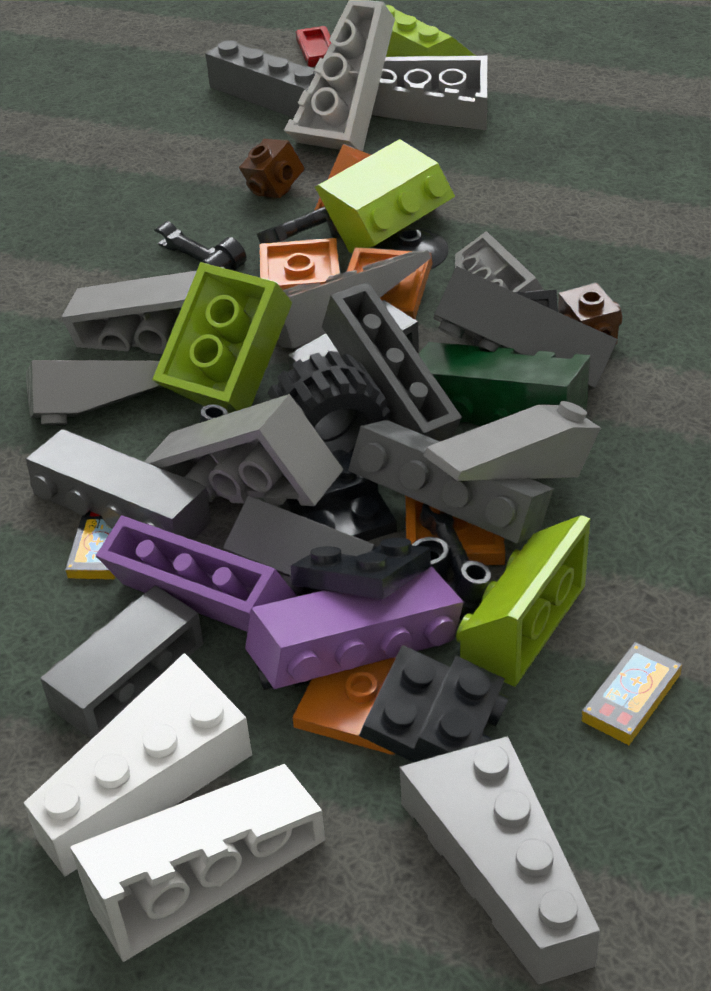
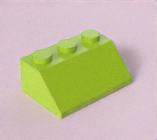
(416, 38)
(383, 194)
(223, 338)
(527, 601)

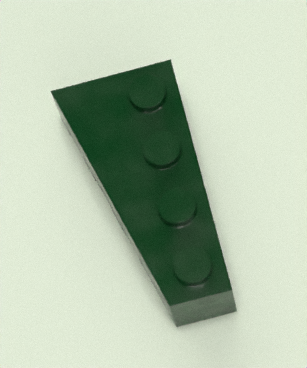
(504, 383)

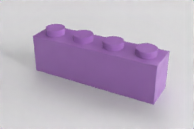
(190, 571)
(343, 631)

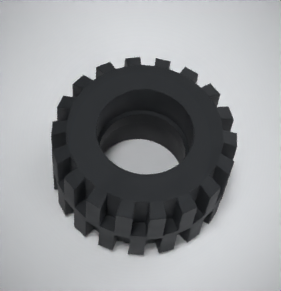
(334, 397)

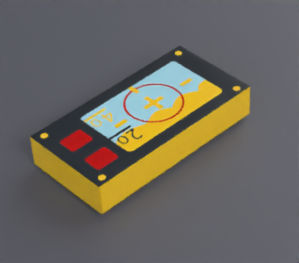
(88, 540)
(631, 693)

